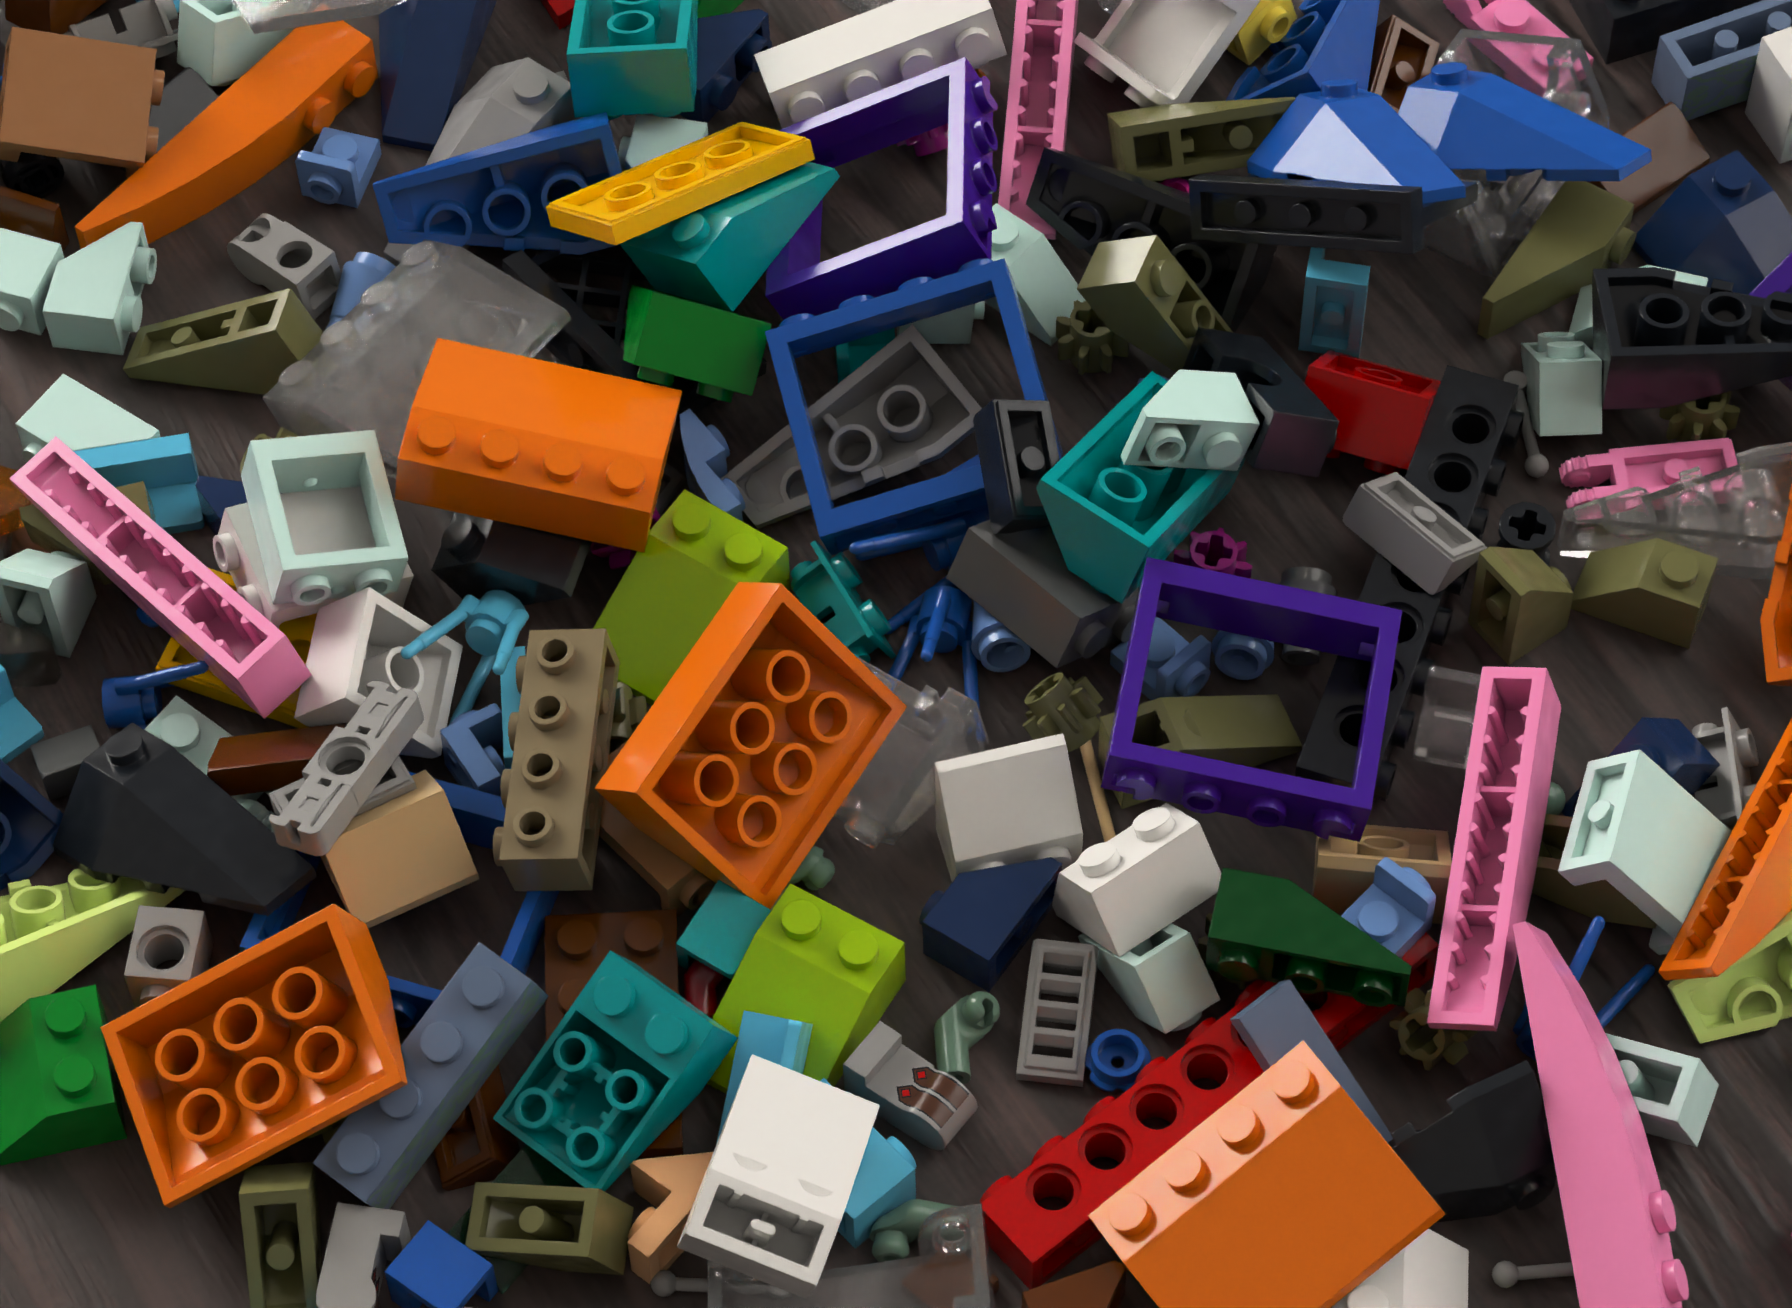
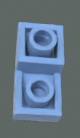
(706, 464)

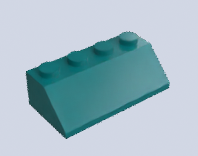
(1119, 513)

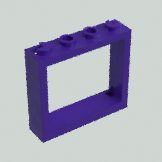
(933, 249)
(1270, 614)

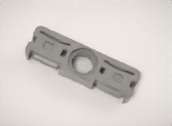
(329, 800)

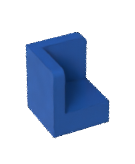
(438, 1272)

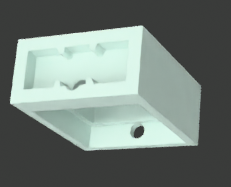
(322, 464)

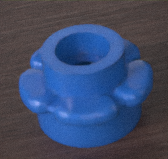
(1116, 1045)

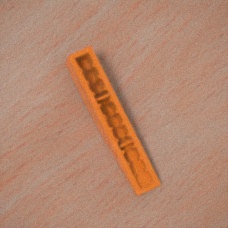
(242, 132)
(1748, 883)

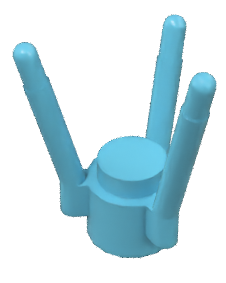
(490, 631)

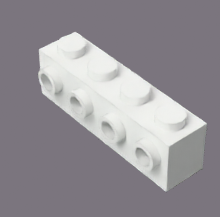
(875, 53)

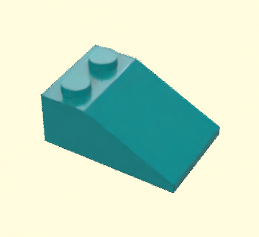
(633, 57)
(728, 245)

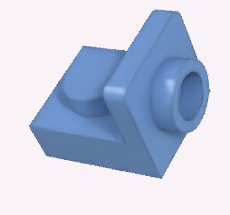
(338, 167)
(1172, 664)
(471, 749)
(1394, 908)

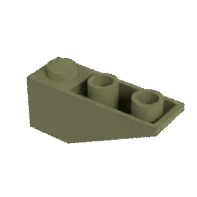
(1147, 298)
(1221, 728)

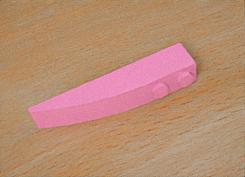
(1036, 99)
(164, 578)
(1495, 845)
(1599, 1145)

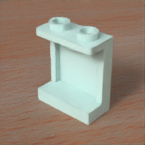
(1642, 839)

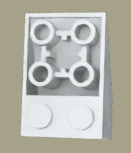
(779, 1177)

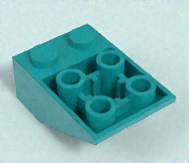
(614, 1073)

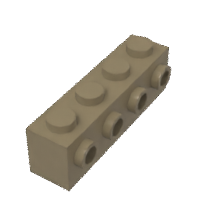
(557, 760)

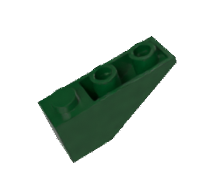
(1281, 932)

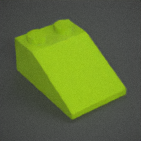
(679, 586)
(814, 969)

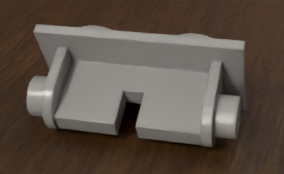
(145, 26)
(1735, 753)

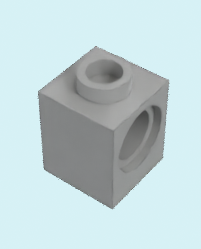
(163, 936)

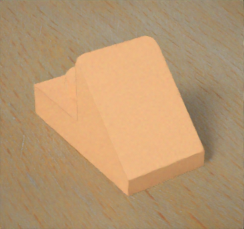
(671, 1187)

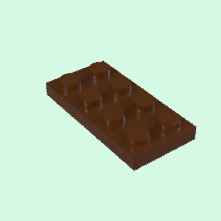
(576, 949)

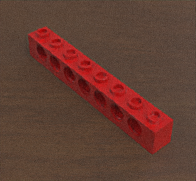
(1043, 1241)

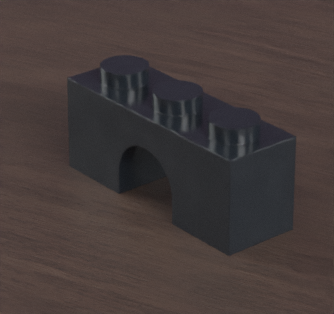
(1294, 423)

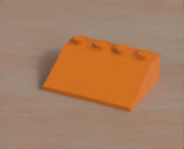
(537, 444)
(752, 743)
(258, 1052)
(1269, 1200)

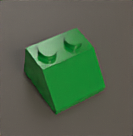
(694, 342)
(57, 1077)

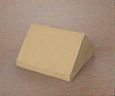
(400, 855)
(1347, 867)

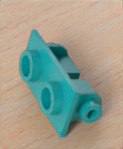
(830, 587)

